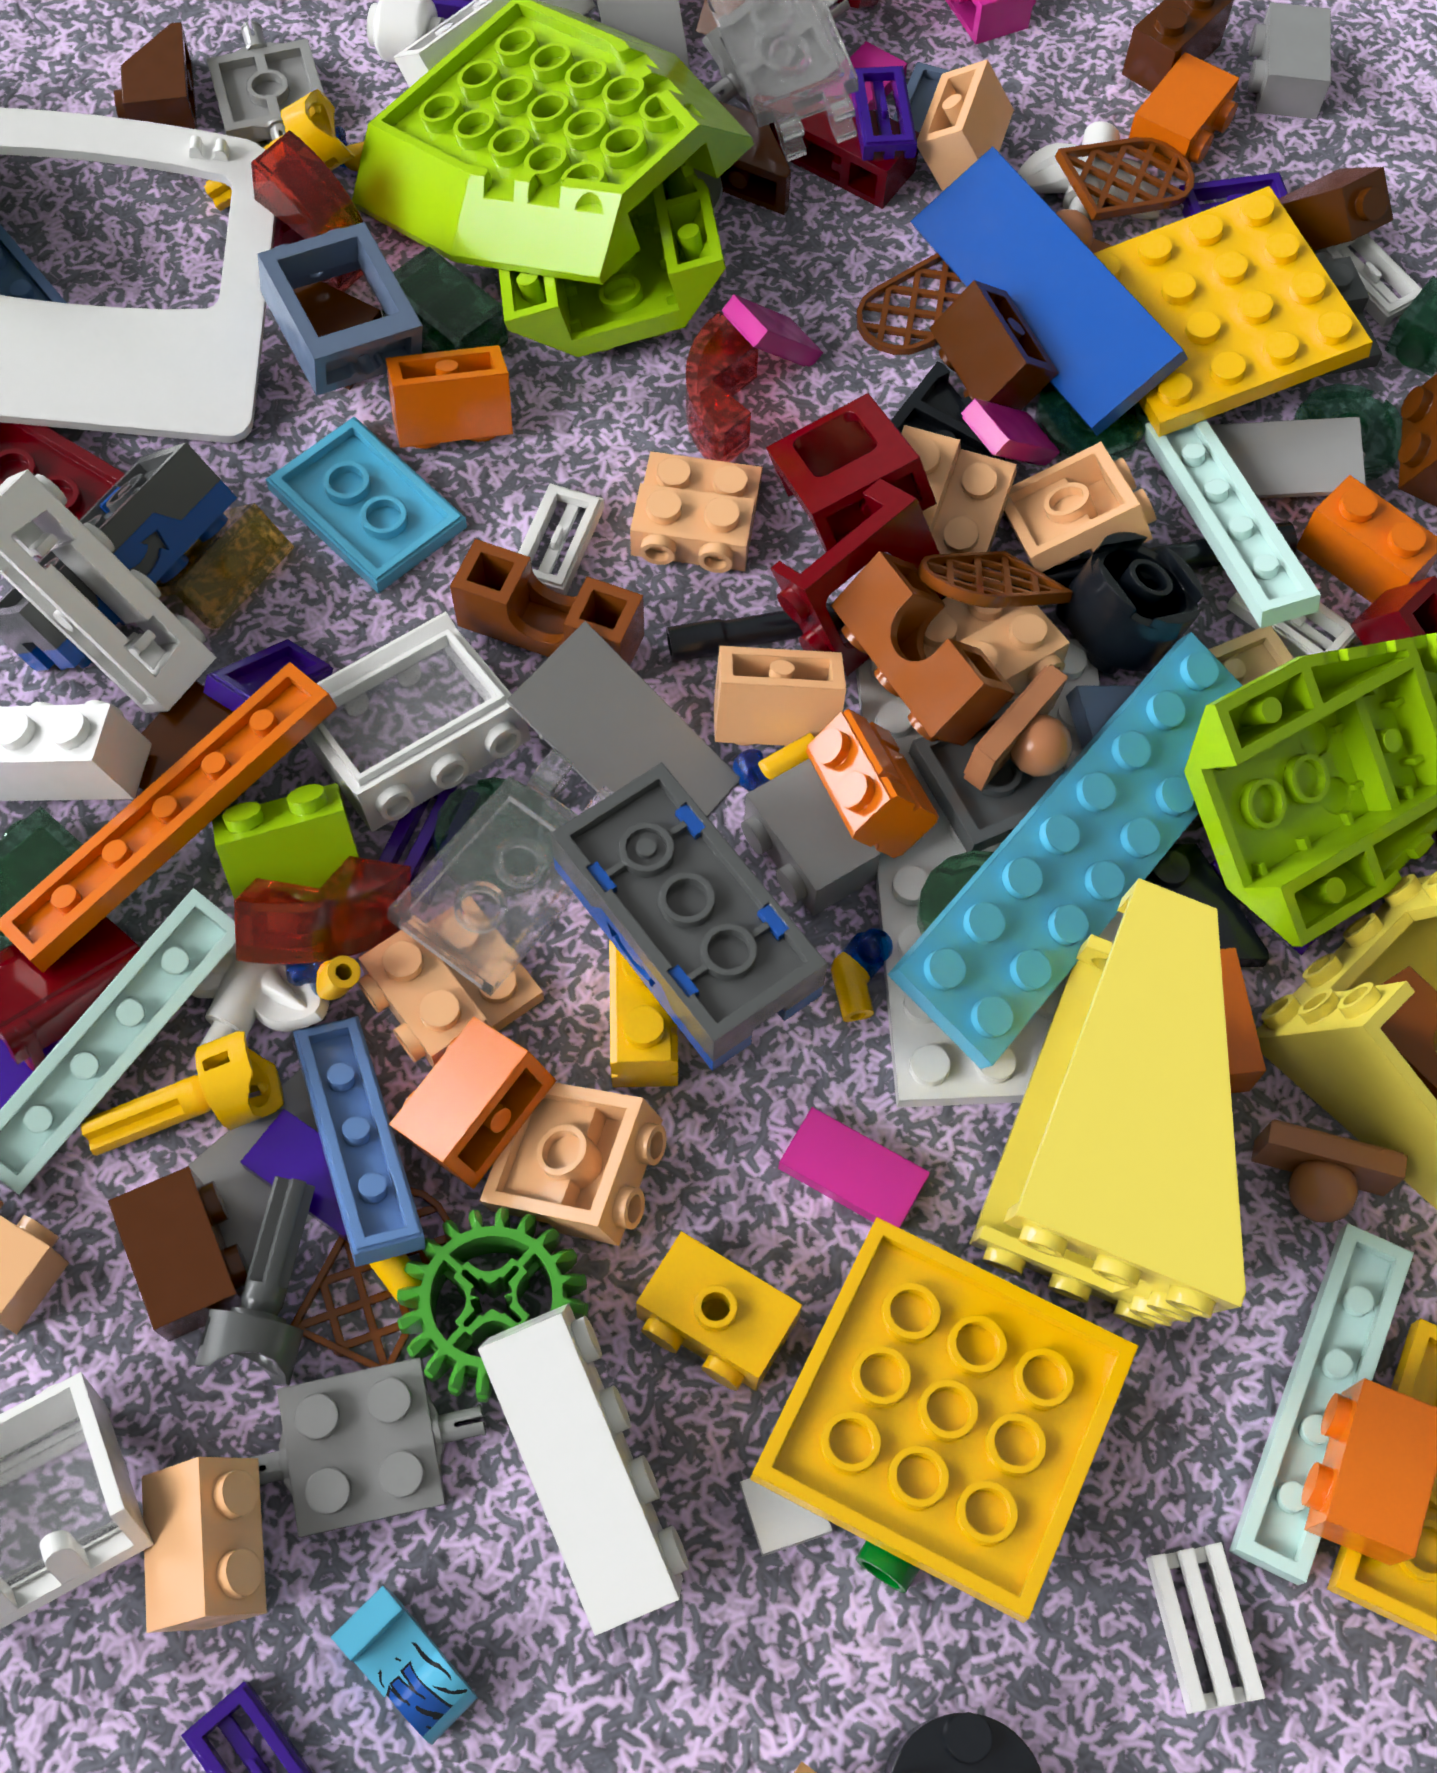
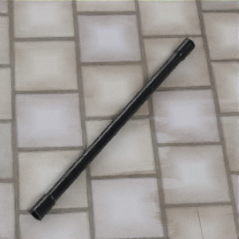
(705, 637)

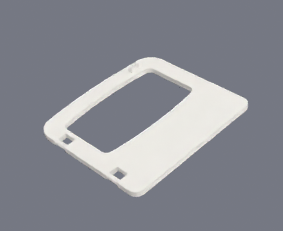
(141, 367)

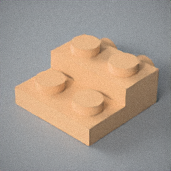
(967, 489)
(1076, 507)
(695, 512)
(1012, 638)
(434, 998)
(579, 1163)

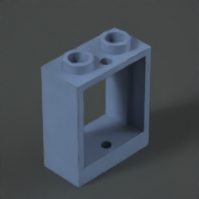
(334, 358)

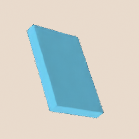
(366, 504)

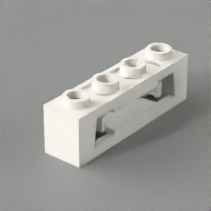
(146, 666)

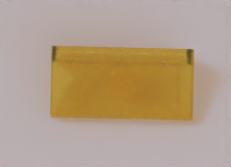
(228, 565)

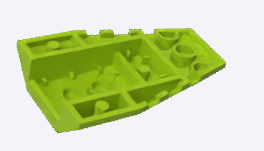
(646, 296)
(1321, 781)

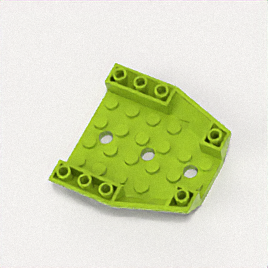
(519, 139)

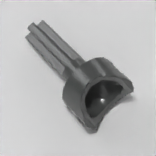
(254, 1327)

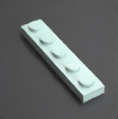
(1235, 524)
(110, 1036)
(1334, 1354)

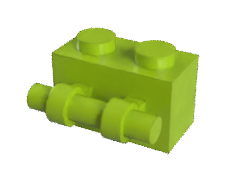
(285, 839)

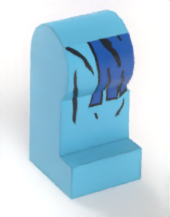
(405, 1664)

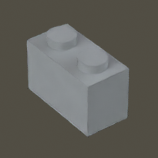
(1291, 60)
(807, 839)

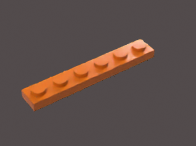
(165, 816)

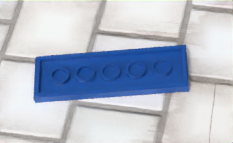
(1088, 323)

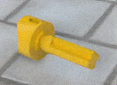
(314, 123)
(223, 1085)

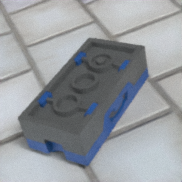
(151, 521)
(687, 914)

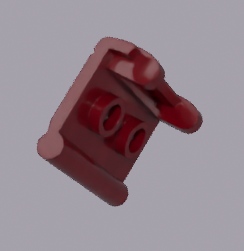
(46, 1005)

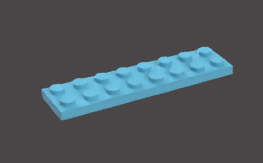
(1066, 863)

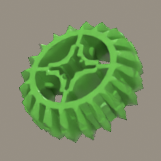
(448, 1263)

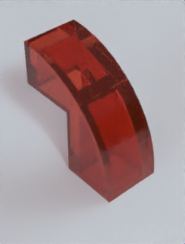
(304, 194)
(717, 369)
(311, 924)

